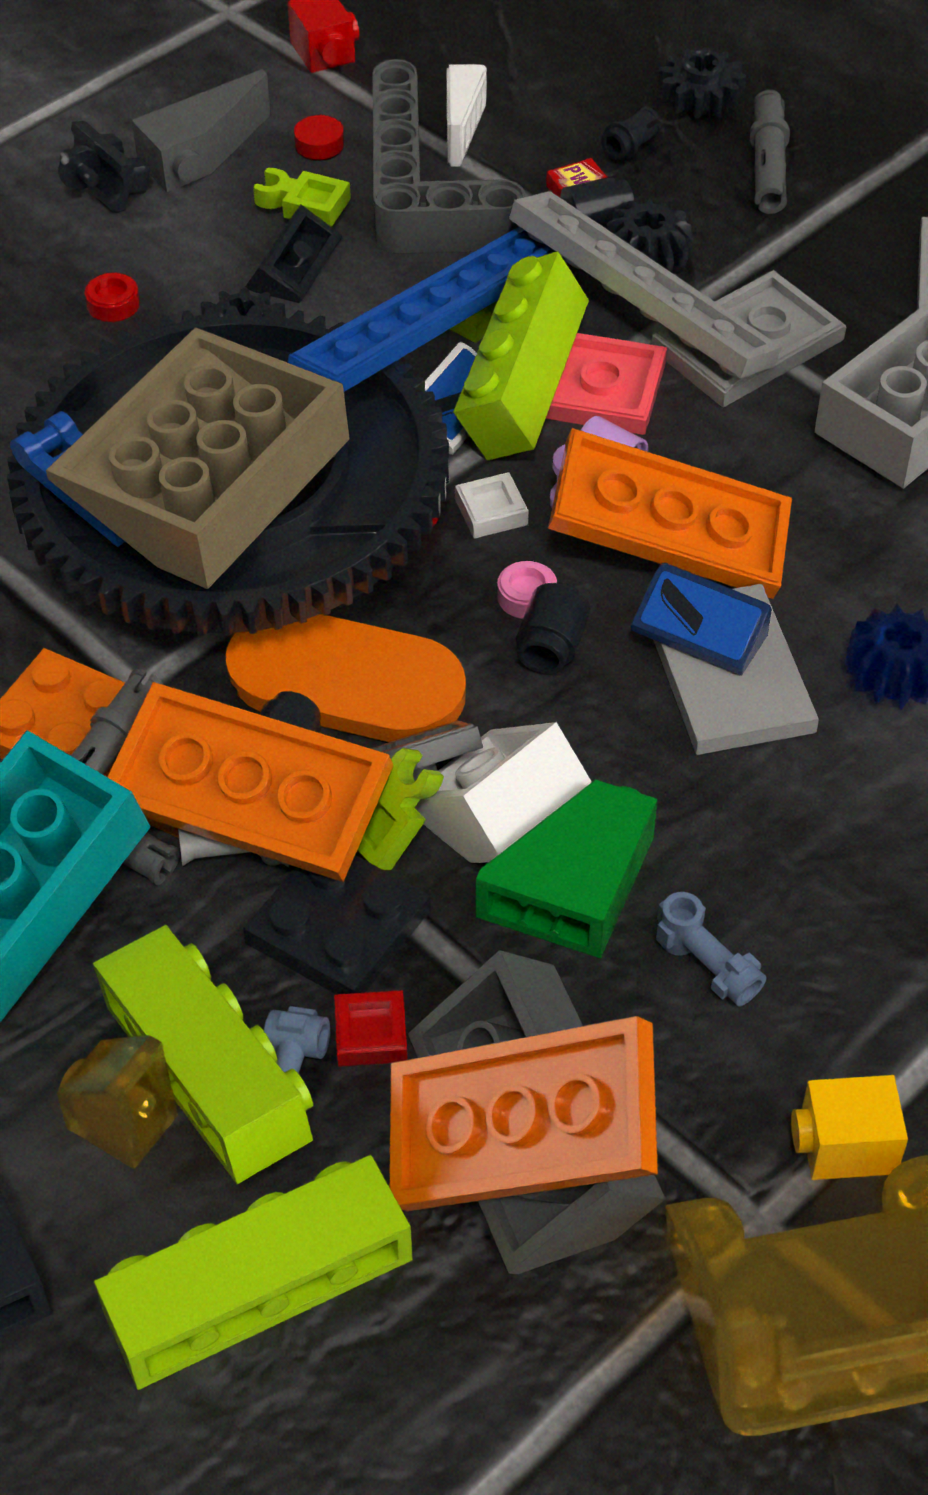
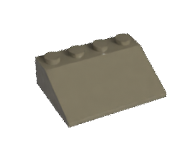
(204, 453)

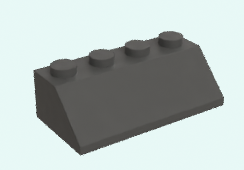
(512, 1001)

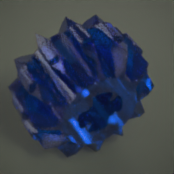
(890, 656)

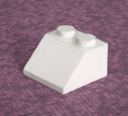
(503, 789)

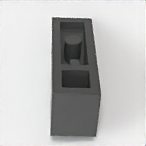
(201, 131)

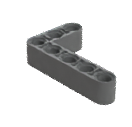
(418, 213)

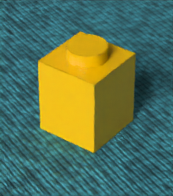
(850, 1127)

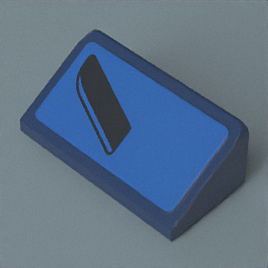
(702, 618)

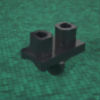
(101, 167)

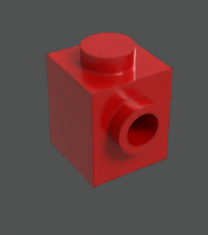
(322, 33)

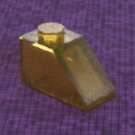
(120, 1097)

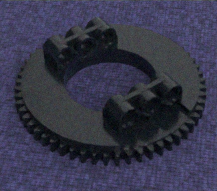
(320, 555)

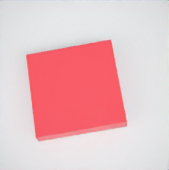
(609, 381)

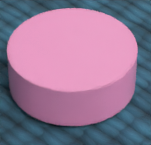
(518, 583)

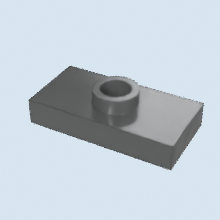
(437, 744)

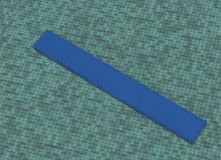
(417, 313)

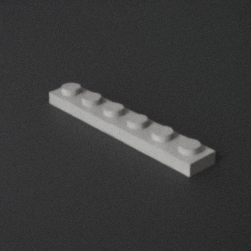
(646, 285)

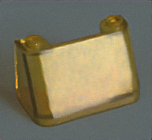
(811, 1315)

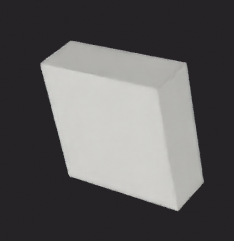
(491, 505)

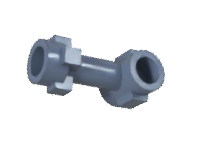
(682, 933)
(297, 1035)

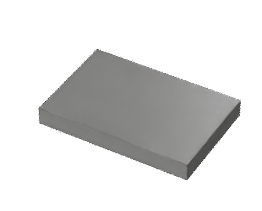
(777, 312)
(739, 710)

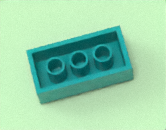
(59, 848)

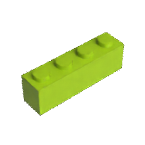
(522, 356)
(216, 1064)
(254, 1269)

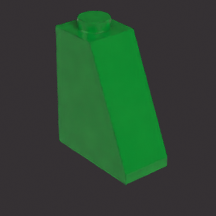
(571, 869)

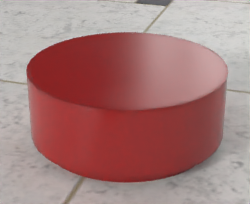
(319, 137)
(112, 297)

